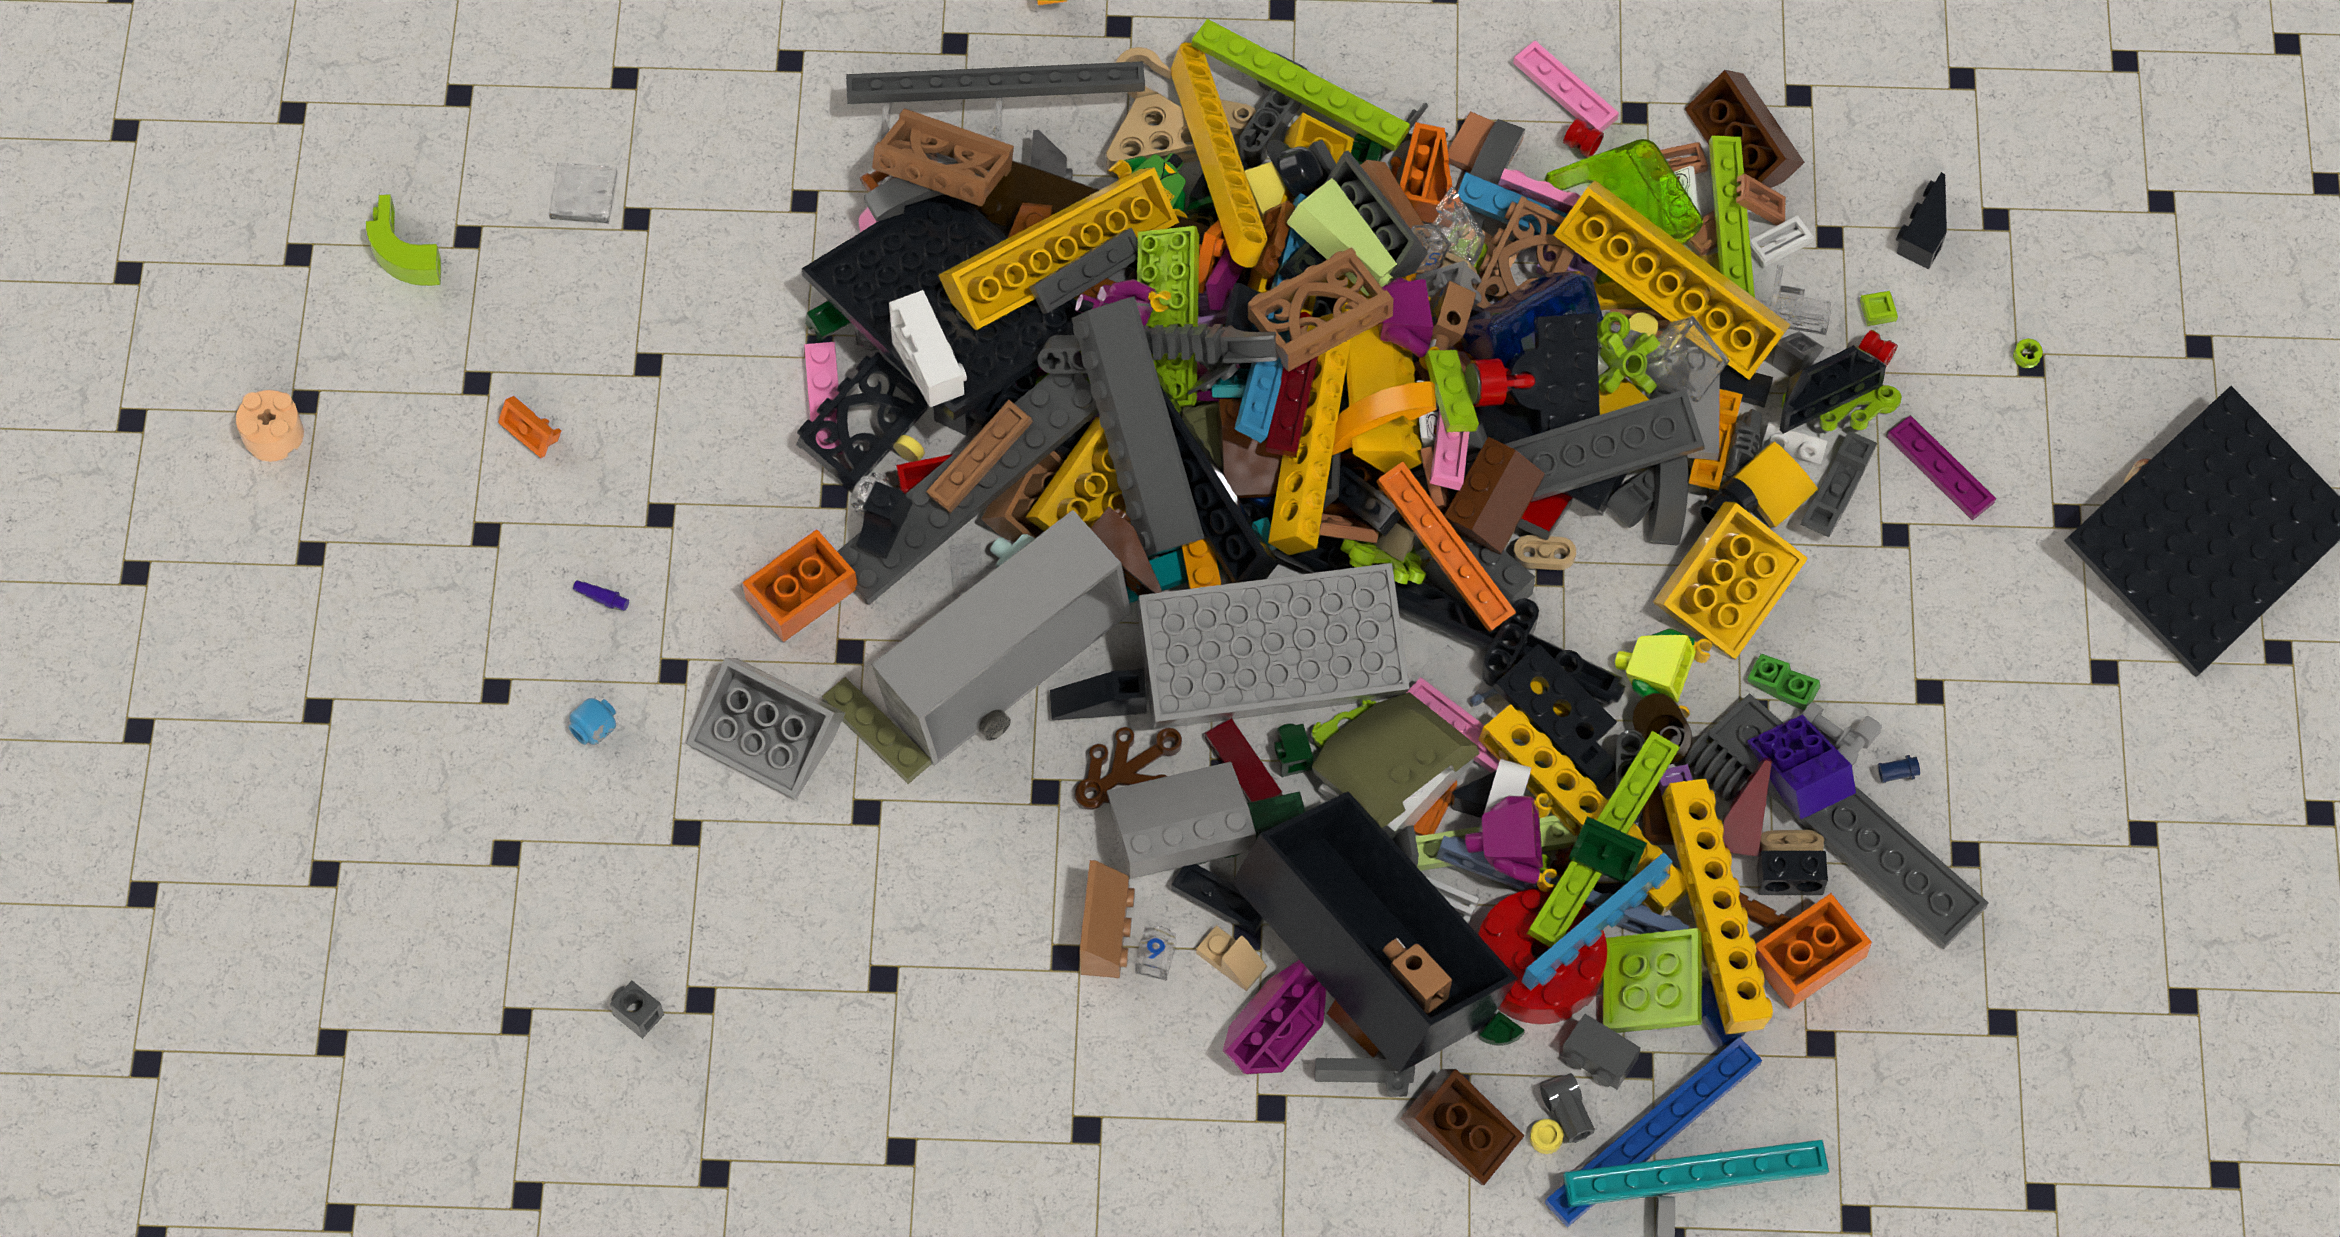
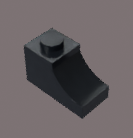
(883, 518)

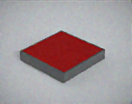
(1545, 515)

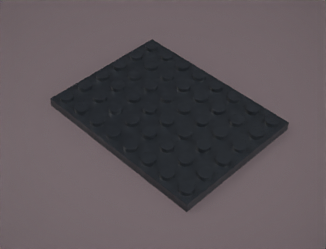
(905, 258)
(2211, 531)

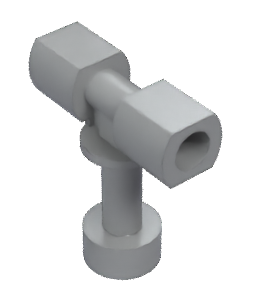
(1848, 741)

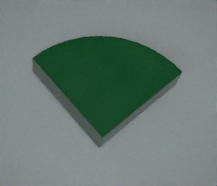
(1501, 1031)

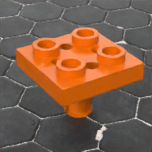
(1210, 253)

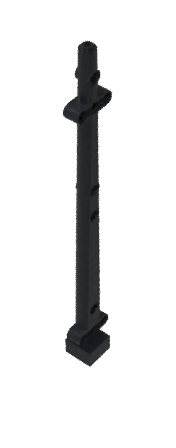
(1413, 599)

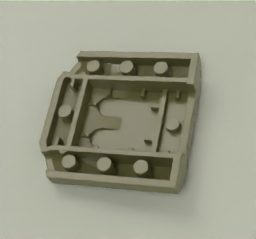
(1391, 755)

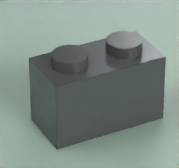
(1600, 1052)

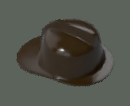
(1663, 716)

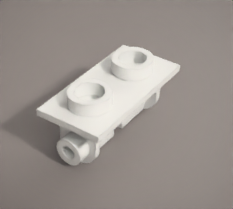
(1798, 444)

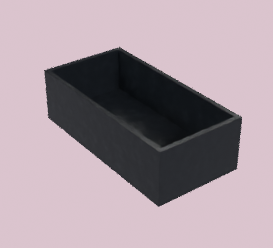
(1341, 895)

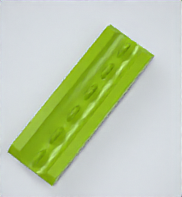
(1171, 263)

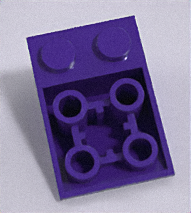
(1804, 766)

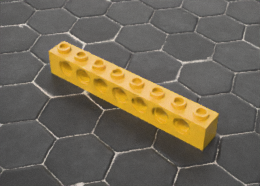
(1305, 478)
(1566, 804)
(1736, 1013)

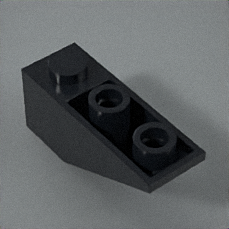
(1927, 230)
(1101, 696)

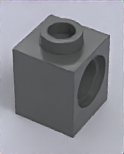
(642, 1020)

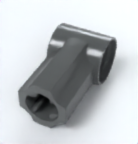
(1564, 1099)

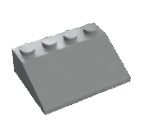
(764, 727)
(1182, 820)

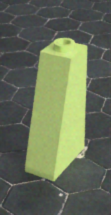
(1334, 225)

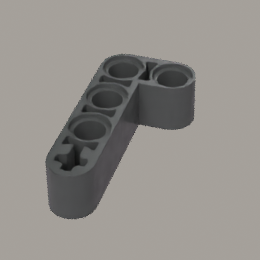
(1267, 115)

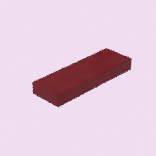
(1252, 775)

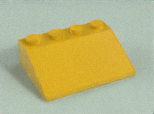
(1081, 484)
(1730, 579)

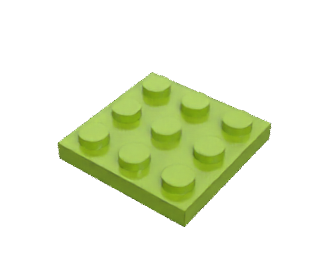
(1653, 981)

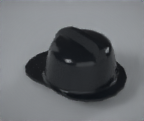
(1297, 167)

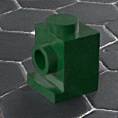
(1293, 750)

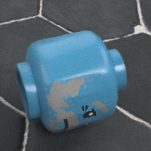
(592, 721)

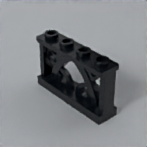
(863, 461)

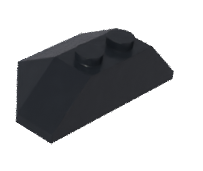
(1830, 385)

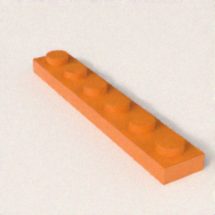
(1446, 546)

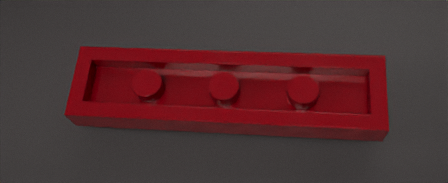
(1291, 409)

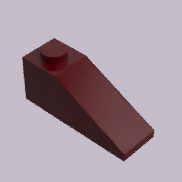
(1746, 814)

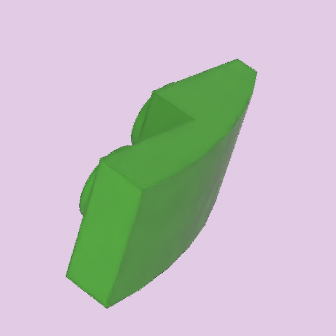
(1782, 683)

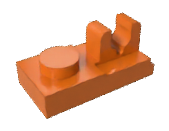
(527, 426)

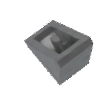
(1796, 353)

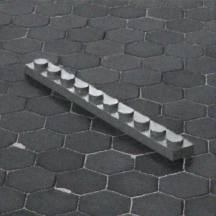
(995, 82)

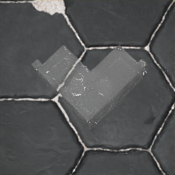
(1799, 311)

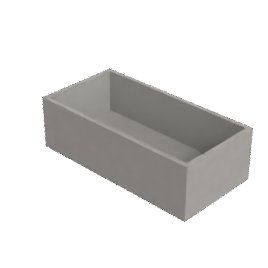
(1003, 636)
(1272, 646)

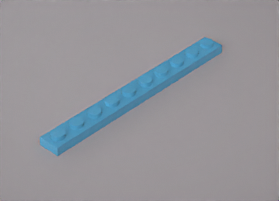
(1265, 377)

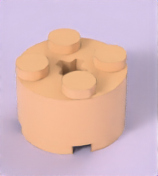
(269, 424)

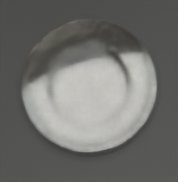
(994, 724)

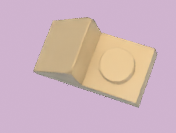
(1232, 957)

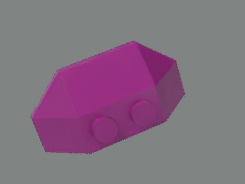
(1277, 1022)

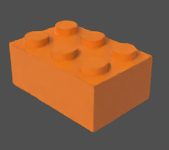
(800, 585)
(1811, 950)

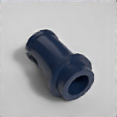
(1899, 769)

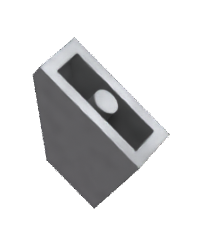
(1048, 156)

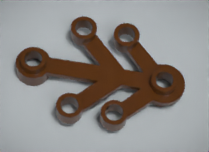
(1123, 771)

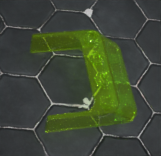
(1640, 179)

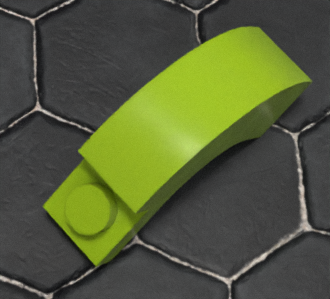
(400, 259)

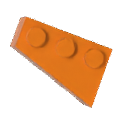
(1426, 170)

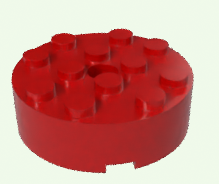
(1571, 987)

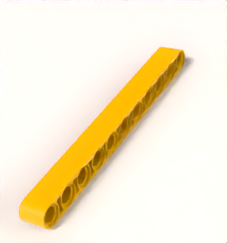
(1218, 156)

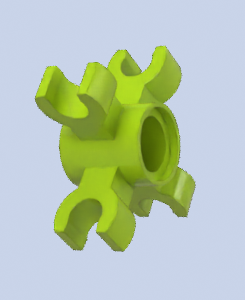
(1637, 362)

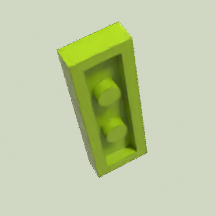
(1451, 391)

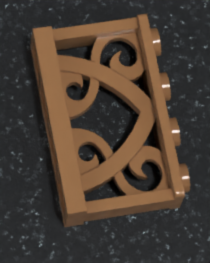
(928, 135)
(1525, 240)
(1321, 281)

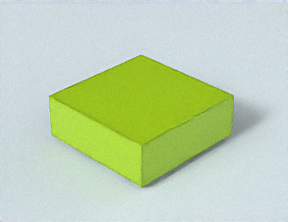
(1878, 308)

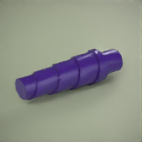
(602, 595)

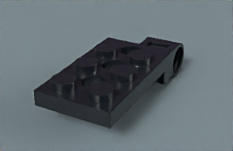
(1582, 708)

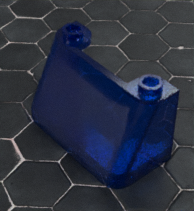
(1500, 327)

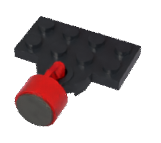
(1553, 378)

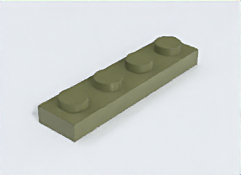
(878, 731)

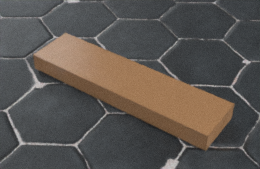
(979, 456)

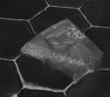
(1459, 227)

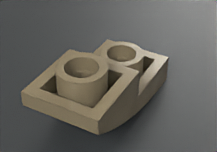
(1397, 542)

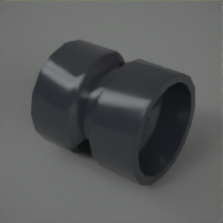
(1731, 491)

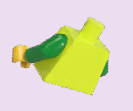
(1662, 663)

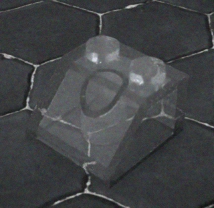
(1686, 359)

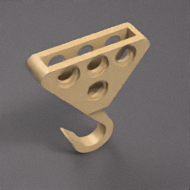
(1150, 107)

